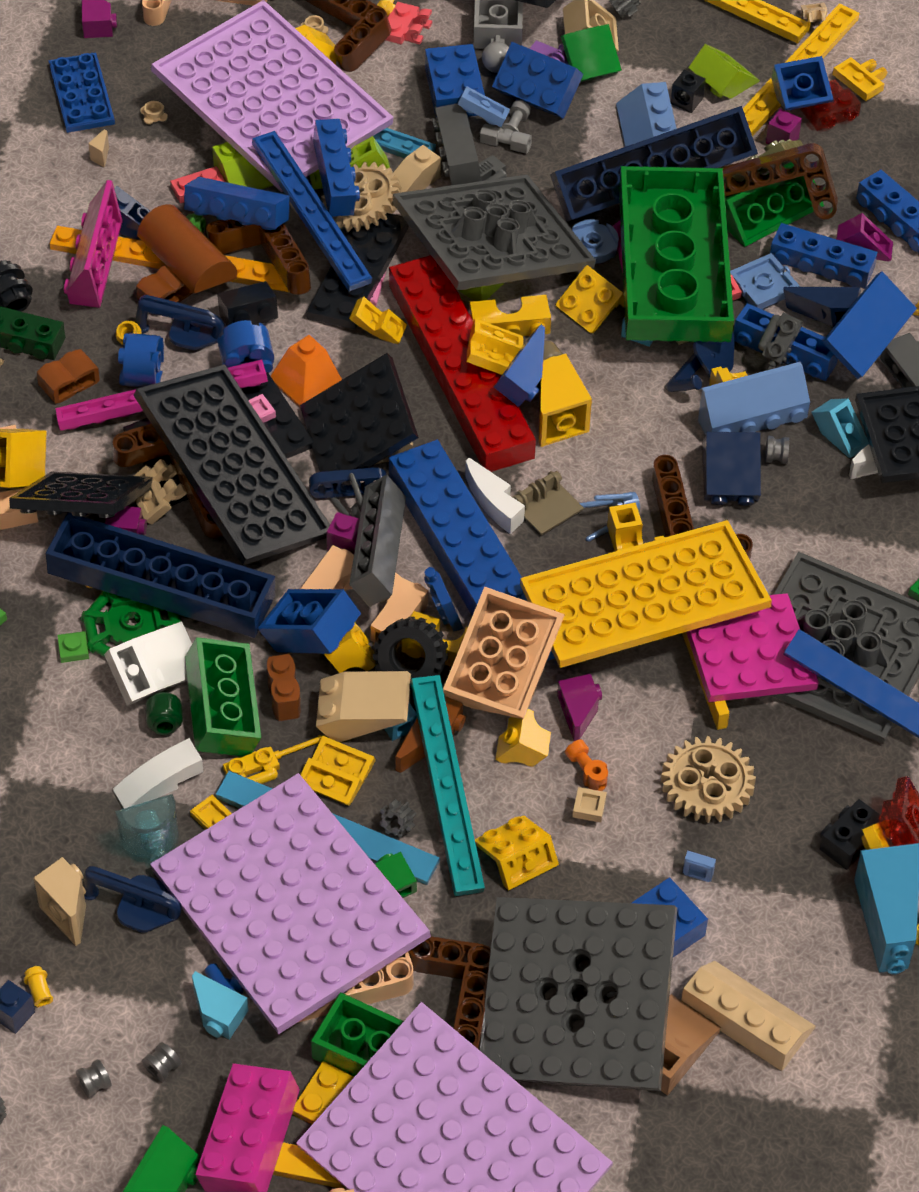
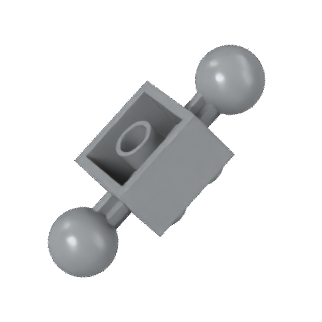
(495, 27)

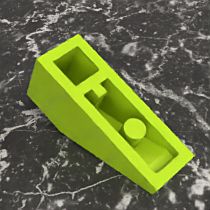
(366, 151)

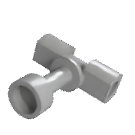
(509, 132)

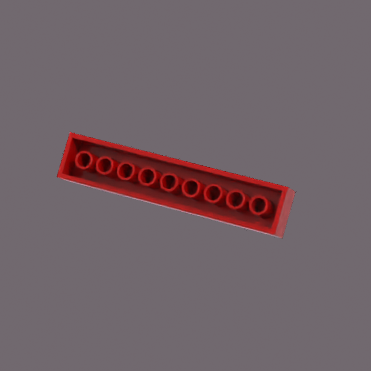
(443, 333)

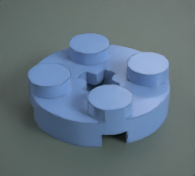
(606, 235)

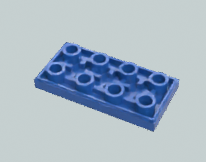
(81, 92)
(869, 325)

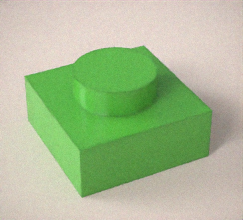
(73, 647)

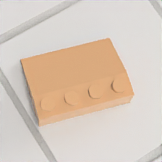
(502, 654)

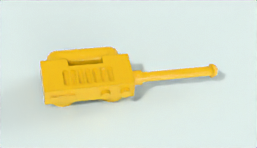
(264, 760)

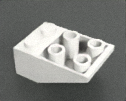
(150, 662)

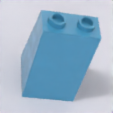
(889, 901)

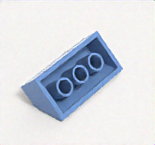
(645, 113)
(755, 401)

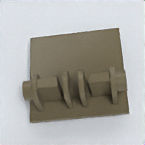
(547, 503)

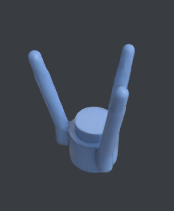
(610, 499)

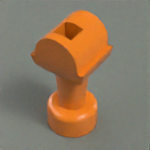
(594, 770)

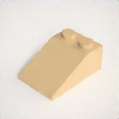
(362, 703)

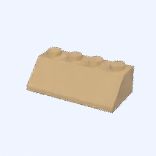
(747, 1014)

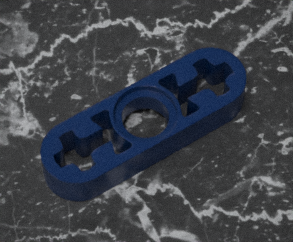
(327, 479)

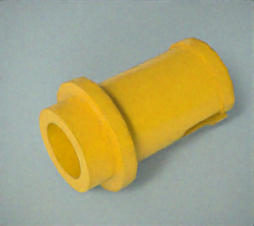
(37, 983)

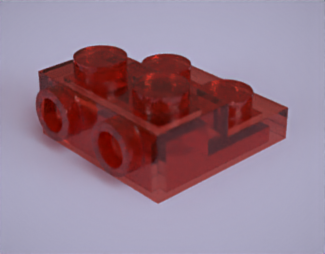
(843, 108)
(901, 814)

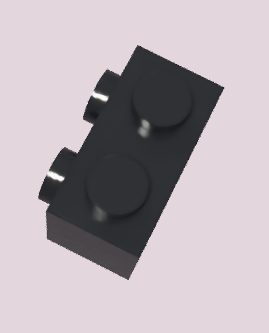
(249, 303)
(844, 838)

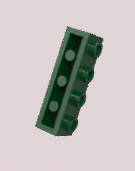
(30, 334)

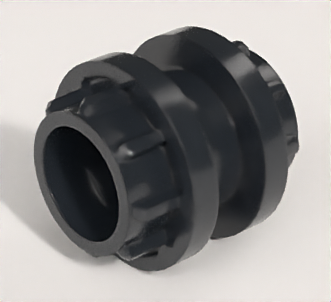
(14, 289)

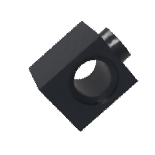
(688, 91)

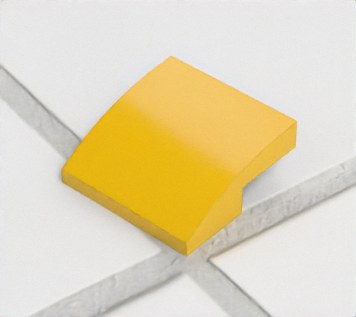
(492, 346)
(337, 770)

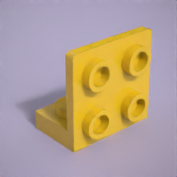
(590, 299)
(519, 850)

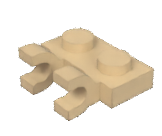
(156, 500)

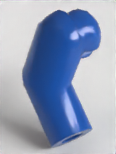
(213, 972)

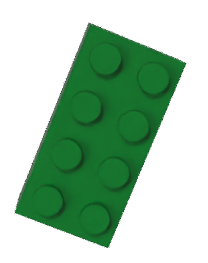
(222, 697)
(352, 1034)

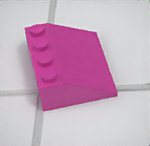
(94, 249)

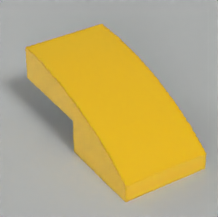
(380, 324)

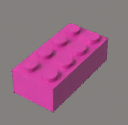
(248, 1130)

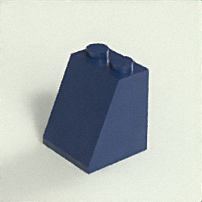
(731, 467)

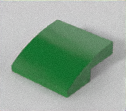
(592, 52)

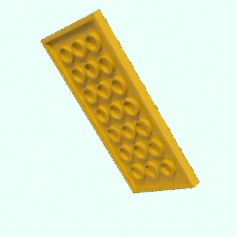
(648, 592)

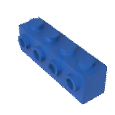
(335, 168)
(236, 203)
(892, 206)
(825, 257)
(806, 348)

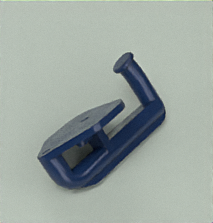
(191, 326)
(705, 354)
(144, 901)

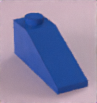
(525, 371)

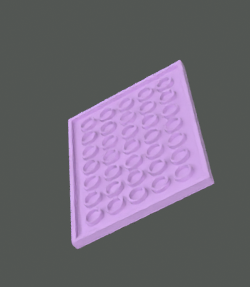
(267, 78)
(290, 902)
(446, 1120)

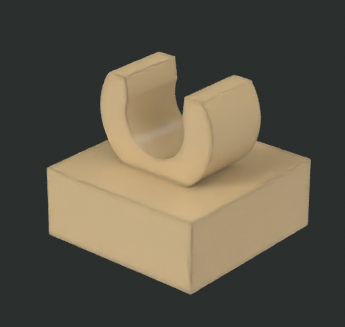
(589, 804)

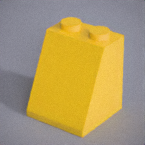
(563, 402)
(21, 456)

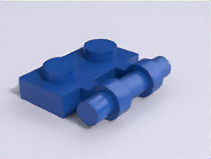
(442, 599)

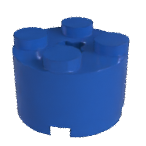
(245, 344)
(141, 359)

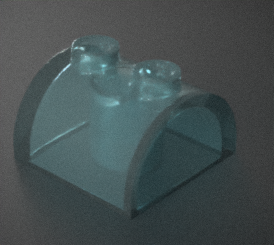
(148, 829)

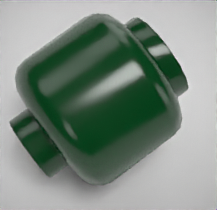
(163, 713)

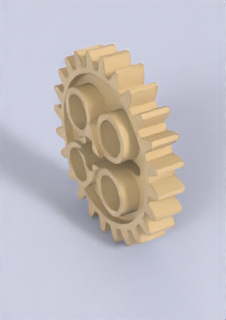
(376, 197)
(708, 779)

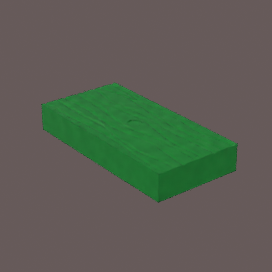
(675, 254)

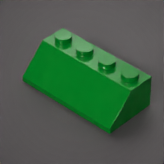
(763, 209)
(166, 1166)

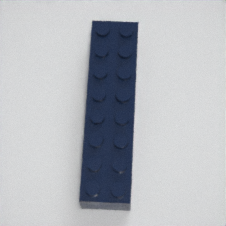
(702, 144)
(161, 574)

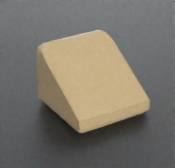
(99, 148)

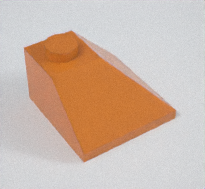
(305, 371)

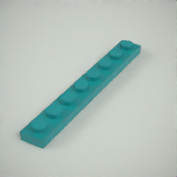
(447, 786)

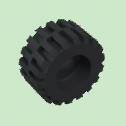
(422, 632)

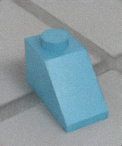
(841, 426)
(218, 1006)

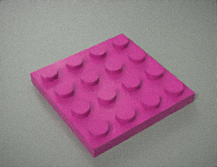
(747, 657)

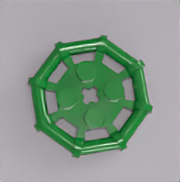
(117, 621)

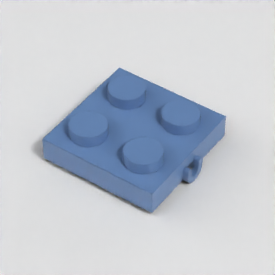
(763, 281)

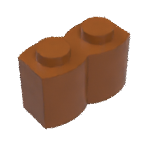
(163, 285)
(68, 376)
(283, 687)

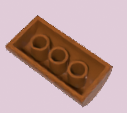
(185, 249)

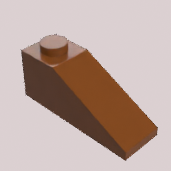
(412, 747)

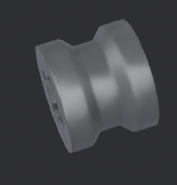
(777, 449)
(161, 1061)
(93, 1078)

